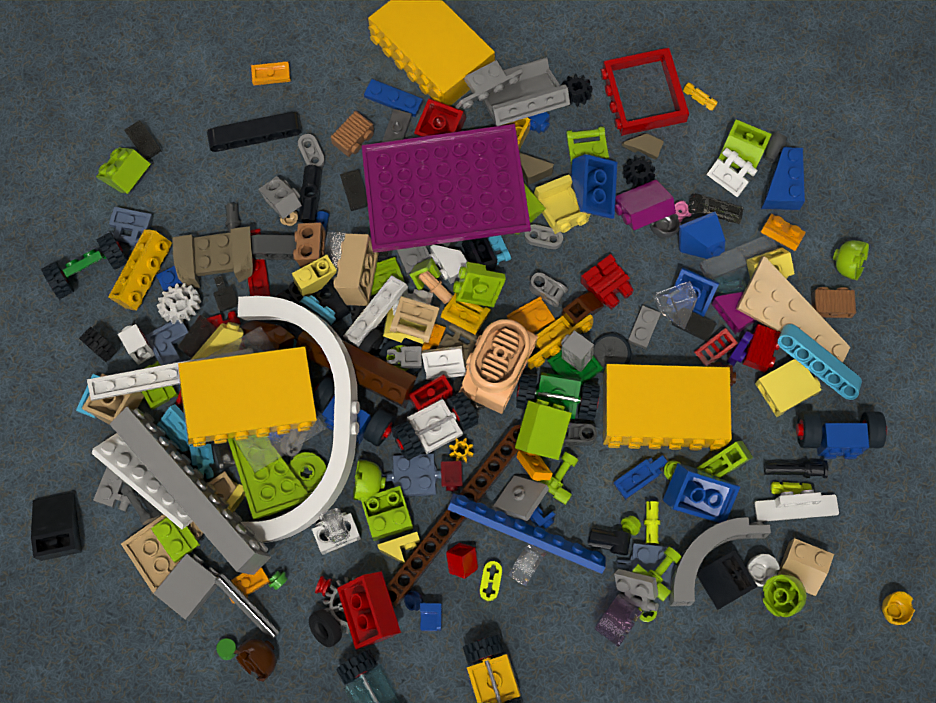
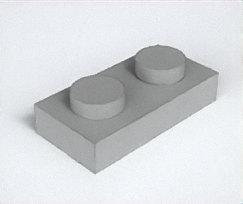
(644, 327)

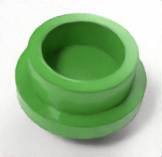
(277, 580)

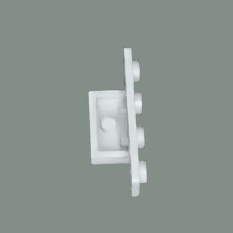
(796, 506)

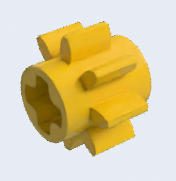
(463, 445)

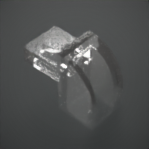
(527, 564)

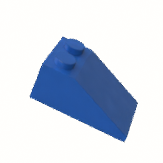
(595, 185)
(700, 494)

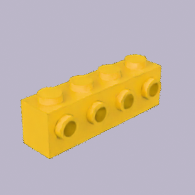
(140, 270)

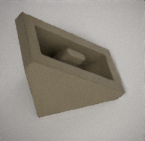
(534, 169)

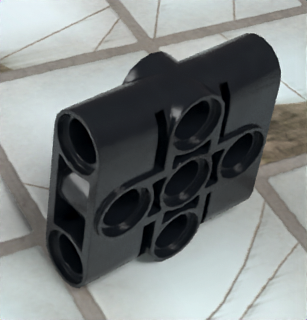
(333, 302)

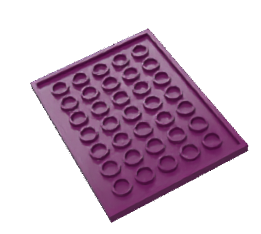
(445, 188)

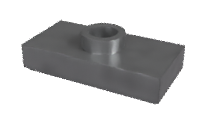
(397, 126)

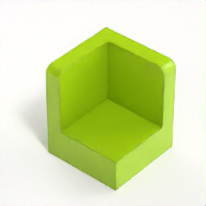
(427, 265)

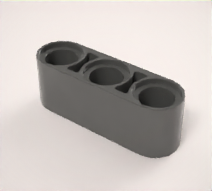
(273, 247)

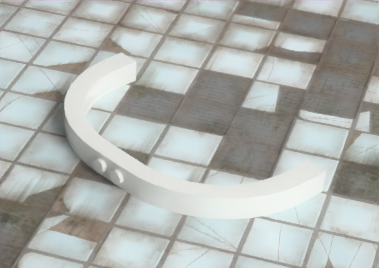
(345, 415)

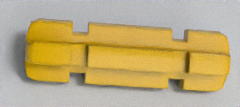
(700, 96)

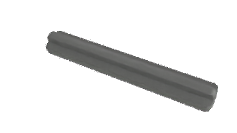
(247, 606)

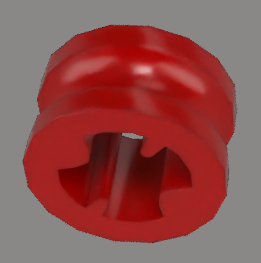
(323, 585)

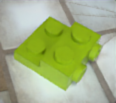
(478, 285)

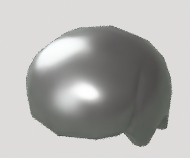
(666, 227)

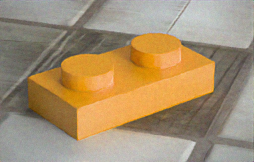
(270, 73)
(534, 466)
(250, 583)

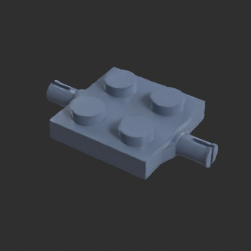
(414, 476)
(649, 558)

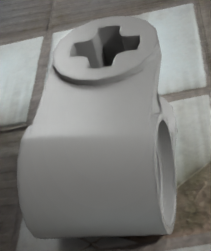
(548, 290)

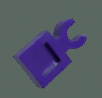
(739, 353)

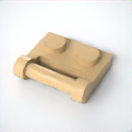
(417, 313)

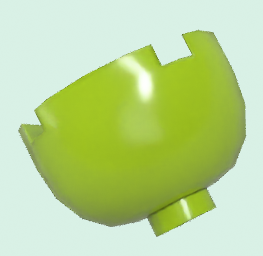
(851, 258)
(367, 480)
(784, 595)

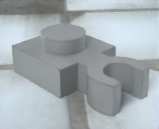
(408, 357)

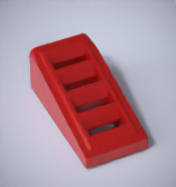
(733, 343)

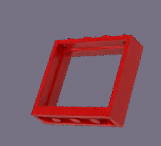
(681, 111)

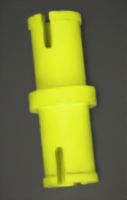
(652, 522)

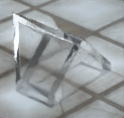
(677, 303)

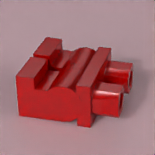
(607, 281)

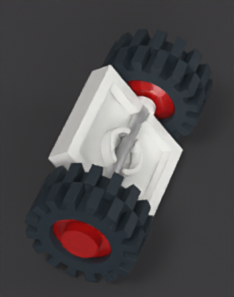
(435, 426)

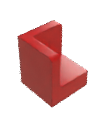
(462, 560)

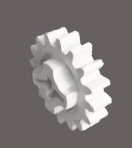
(179, 304)

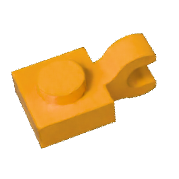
(436, 337)

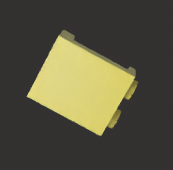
(560, 204)
(788, 386)

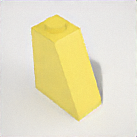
(219, 339)

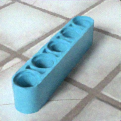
(820, 361)

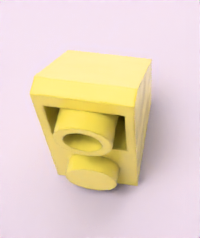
(314, 276)

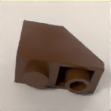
(581, 308)

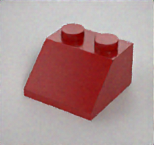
(439, 119)

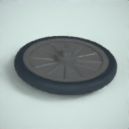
(612, 350)

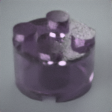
(618, 620)

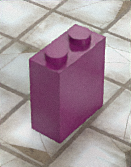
(644, 205)

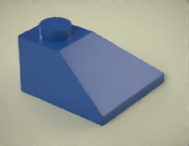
(702, 237)

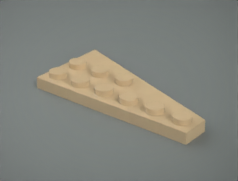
(777, 303)
(149, 554)

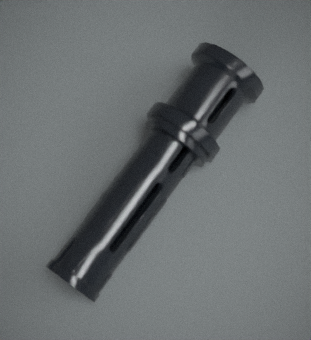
(806, 468)

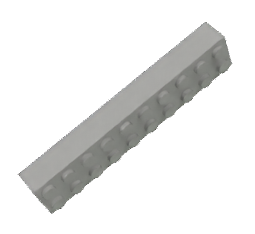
(191, 491)

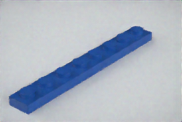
(533, 535)

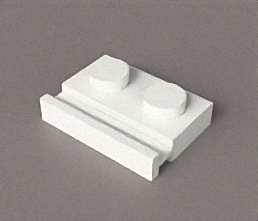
(444, 361)

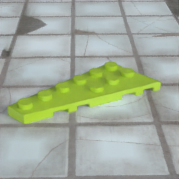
(270, 488)

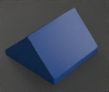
(703, 288)

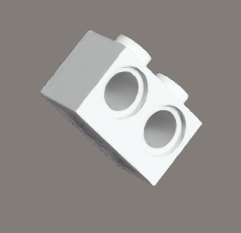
(326, 546)

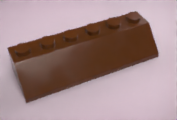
(370, 371)

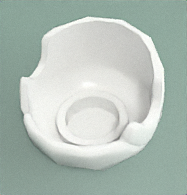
(762, 568)

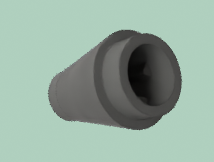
(775, 146)

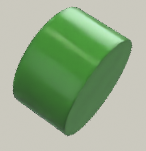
(226, 648)

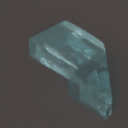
(730, 287)

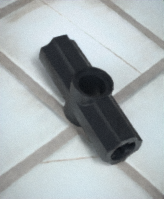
(310, 184)

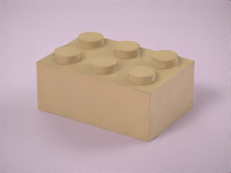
(356, 269)

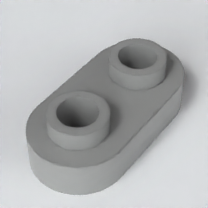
(311, 153)
(544, 235)

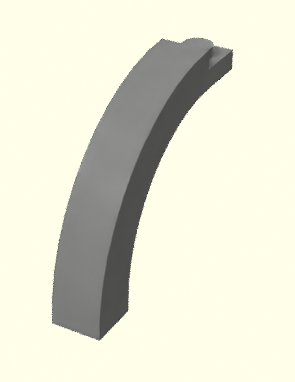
(686, 570)

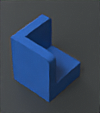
(431, 616)

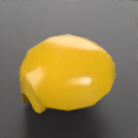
(898, 608)

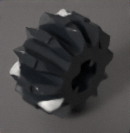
(583, 89)
(631, 169)

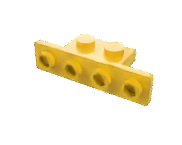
(550, 338)

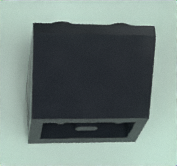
(726, 579)

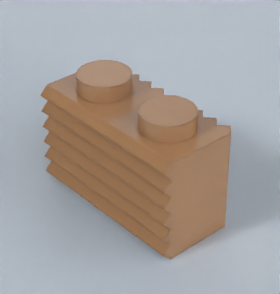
(352, 134)
(834, 303)

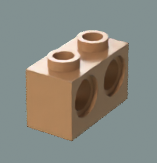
(314, 244)

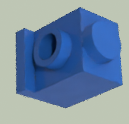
(539, 122)

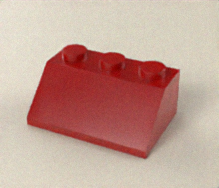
(368, 610)

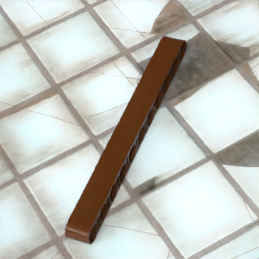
(453, 525)

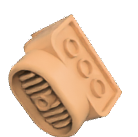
(497, 363)

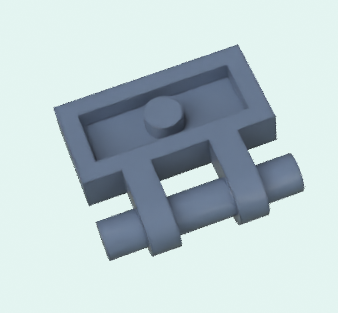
(129, 220)

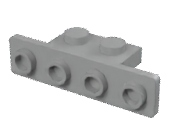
(485, 81)

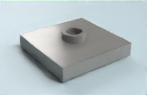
(521, 497)

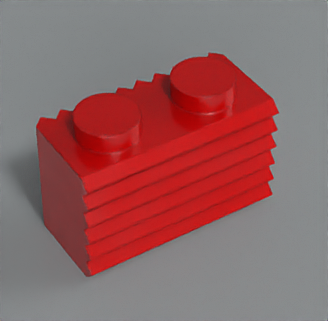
(762, 348)
(431, 393)

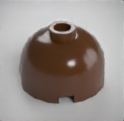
(257, 657)

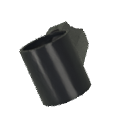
(615, 541)

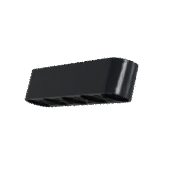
(253, 131)

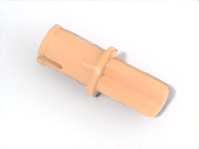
(435, 287)

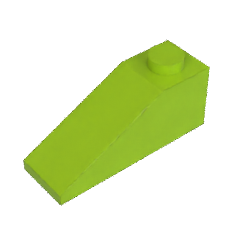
(727, 460)

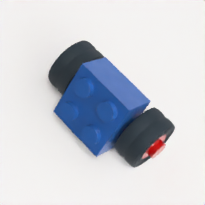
(371, 429)
(841, 438)

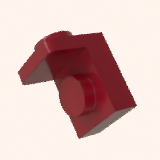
(451, 475)

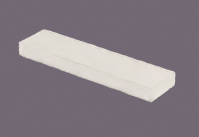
(375, 310)

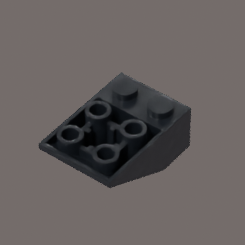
(55, 527)

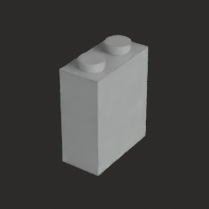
(187, 586)

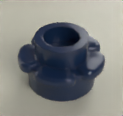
(413, 600)

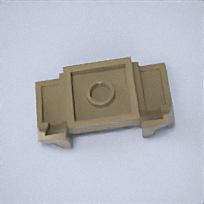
(213, 255)

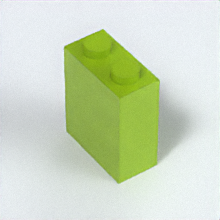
(543, 429)

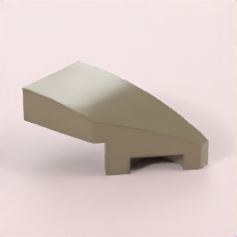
(645, 144)

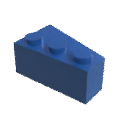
(787, 182)

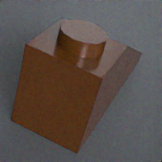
(276, 334)

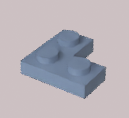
(162, 342)

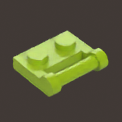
(593, 148)

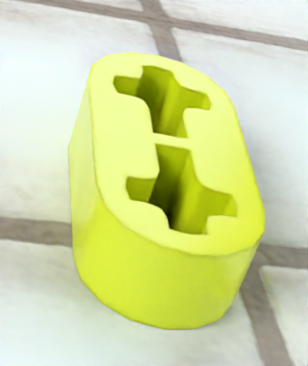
(485, 580)

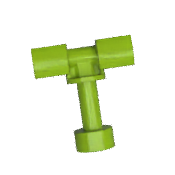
(555, 484)
(671, 556)

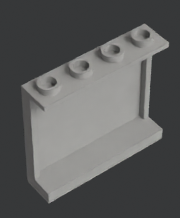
(531, 95)

